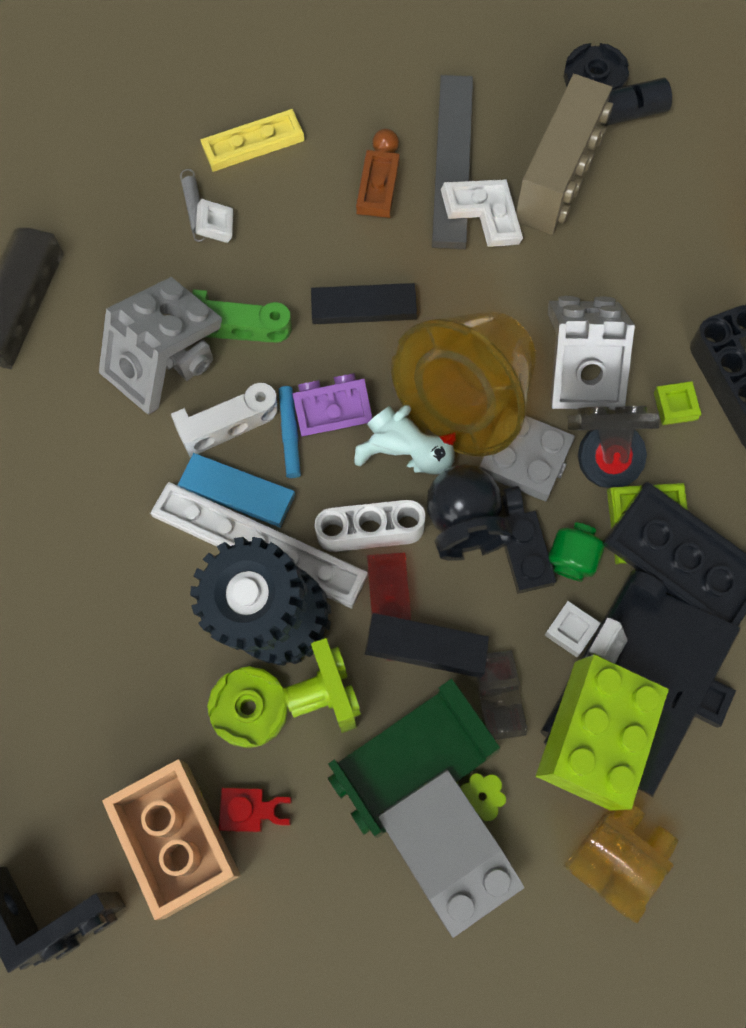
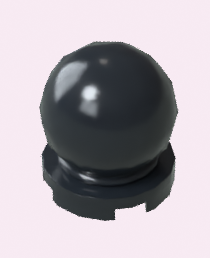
(466, 510)

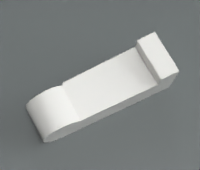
(226, 419)

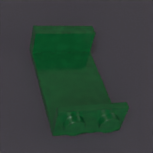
(410, 753)

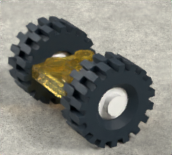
(260, 602)

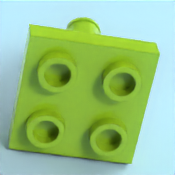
(325, 689)

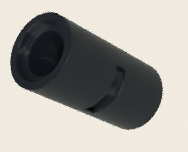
(640, 100)

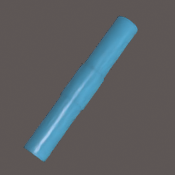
(289, 432)

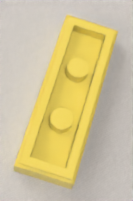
(252, 140)

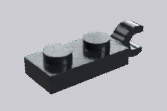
(527, 548)

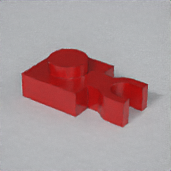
(245, 809)

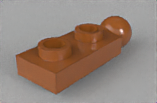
(379, 176)

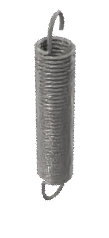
(192, 199)

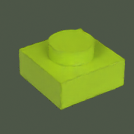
(677, 403)

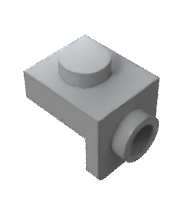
(191, 362)

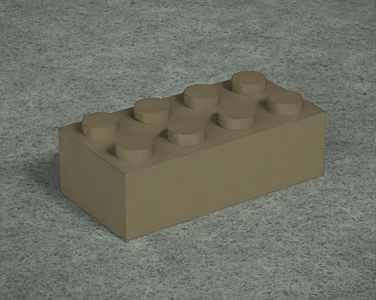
(564, 154)

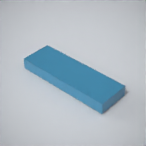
(237, 490)

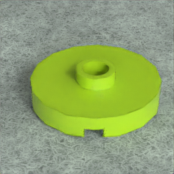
(235, 690)

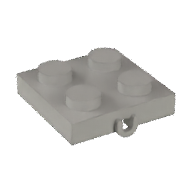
(531, 459)

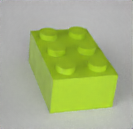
(602, 733)

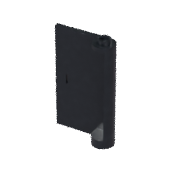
(671, 647)

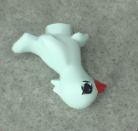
(400, 436)

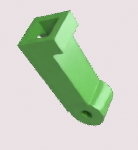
(249, 321)

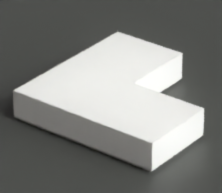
(490, 202)

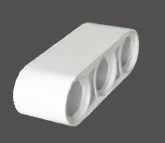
(384, 513)

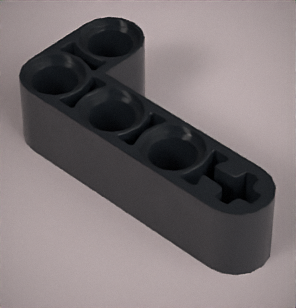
(727, 352)

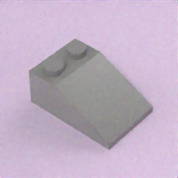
(450, 853)

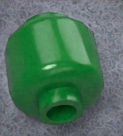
(576, 552)

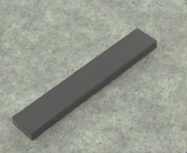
(452, 156)

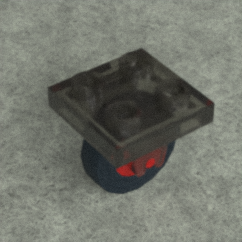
(612, 450)

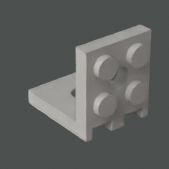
(587, 335)
(141, 338)

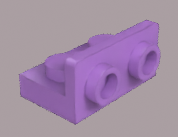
(332, 406)

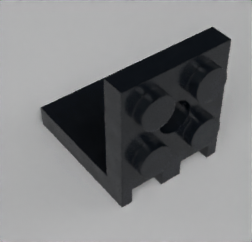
(27, 945)

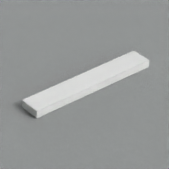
(219, 524)

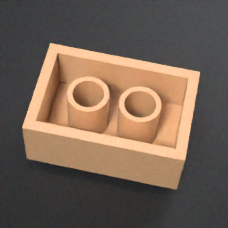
(170, 839)

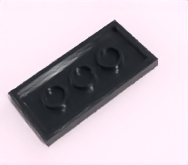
(682, 554)

